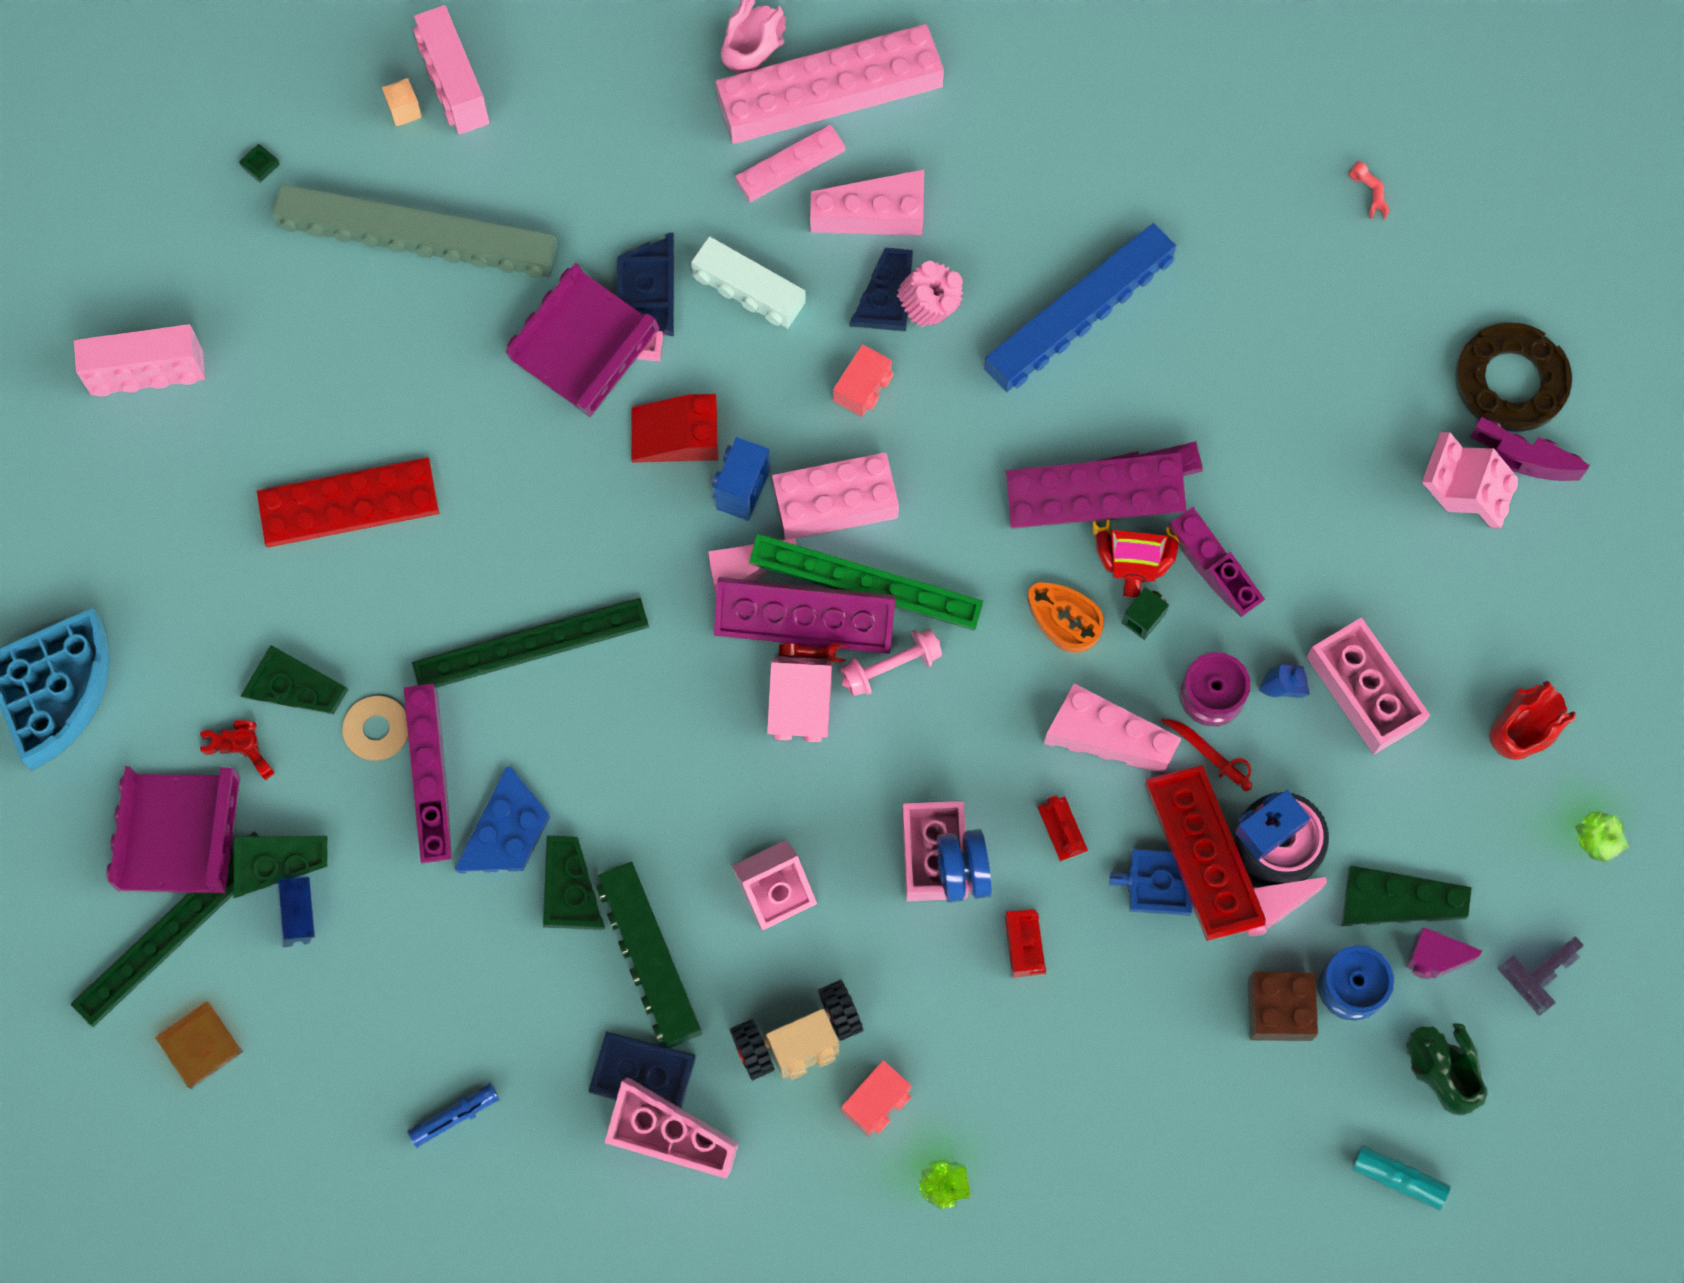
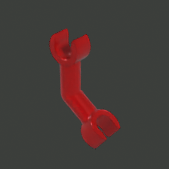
(795, 650)

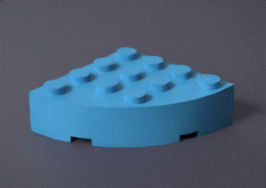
(53, 685)

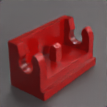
(1024, 943)

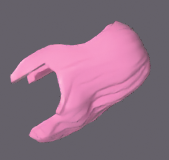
(751, 36)

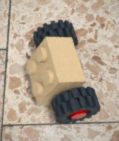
(802, 1041)

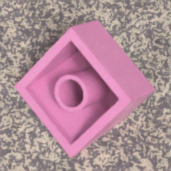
(774, 884)

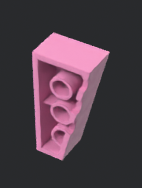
(871, 207)
(1106, 730)
(665, 1131)

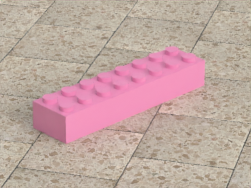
(829, 83)

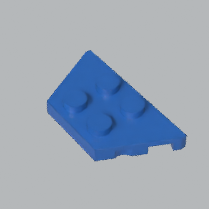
(506, 829)

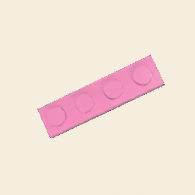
(790, 163)

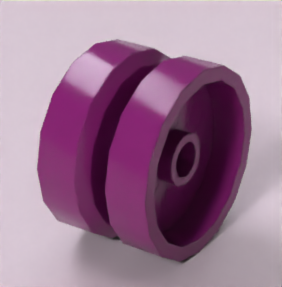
(1216, 672)

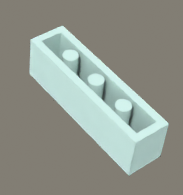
(748, 283)

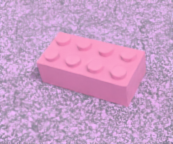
(450, 70)
(139, 360)
(835, 496)
(1367, 686)

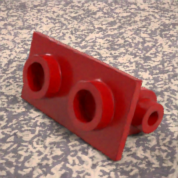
(1062, 828)

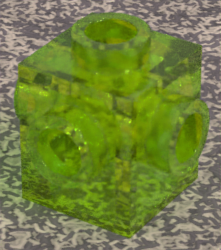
(1601, 836)
(944, 1183)

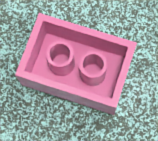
(920, 830)

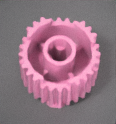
(930, 293)

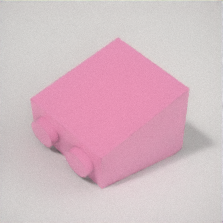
(799, 698)

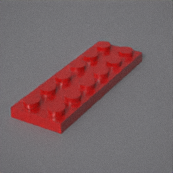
(347, 502)
(1205, 853)

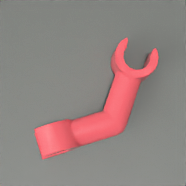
(1361, 173)

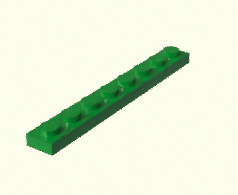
(848, 575)

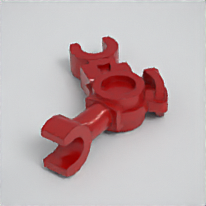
(240, 741)

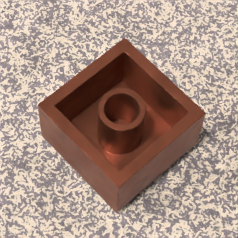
(1282, 1006)

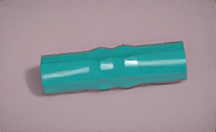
(1401, 1177)

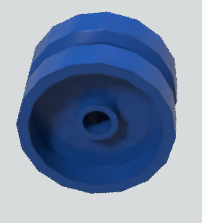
(969, 865)
(1368, 970)

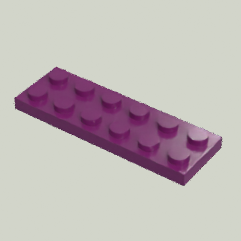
(1096, 491)
(804, 615)

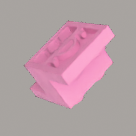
(1470, 480)

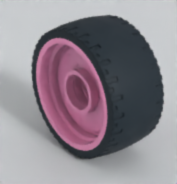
(1301, 856)

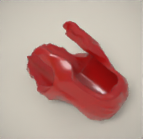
(1530, 722)

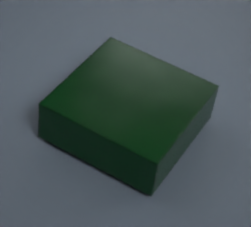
(259, 163)

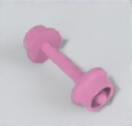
(926, 647)

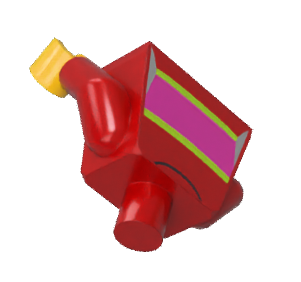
(1135, 555)

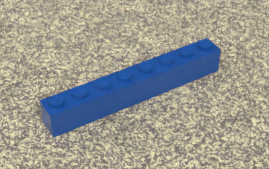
(1079, 308)

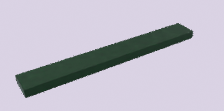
(531, 644)
(150, 951)

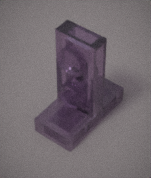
(1528, 984)

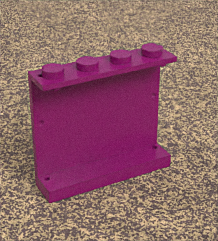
(581, 340)
(173, 832)

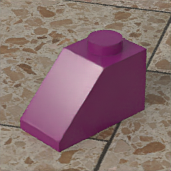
(1438, 954)

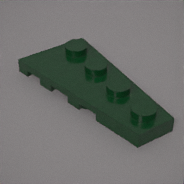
(1391, 897)

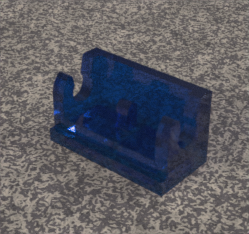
(295, 910)

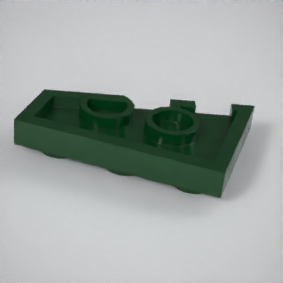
(293, 684)
(265, 859)
(567, 887)

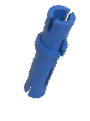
(465, 1108)

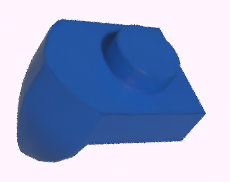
(1285, 681)

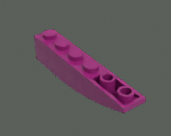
(428, 772)

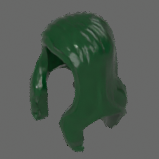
(1448, 1069)

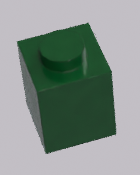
(1145, 613)

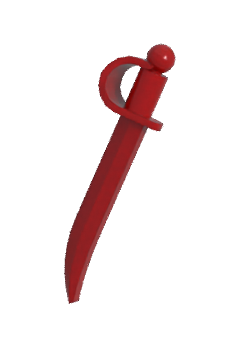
(1227, 768)

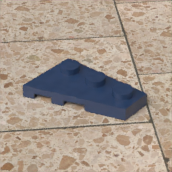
(879, 303)

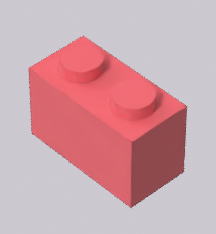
(863, 380)
(877, 1099)

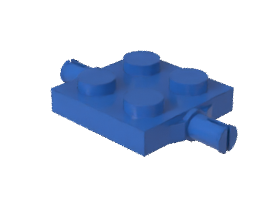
(1154, 884)

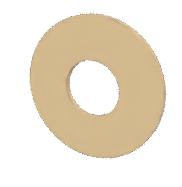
(360, 713)

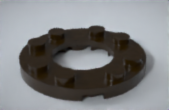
(1520, 340)

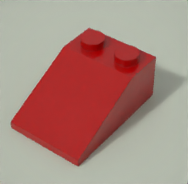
(676, 429)

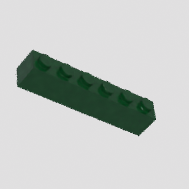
(649, 955)

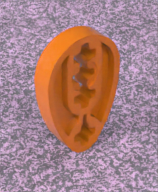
(1057, 630)

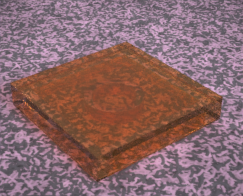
(198, 1044)

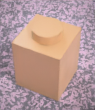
(402, 102)

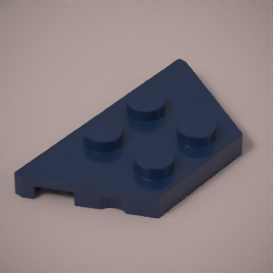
(647, 281)

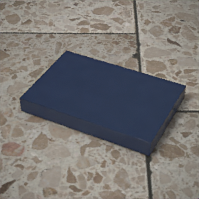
(650, 1065)

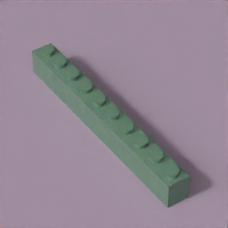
(415, 231)

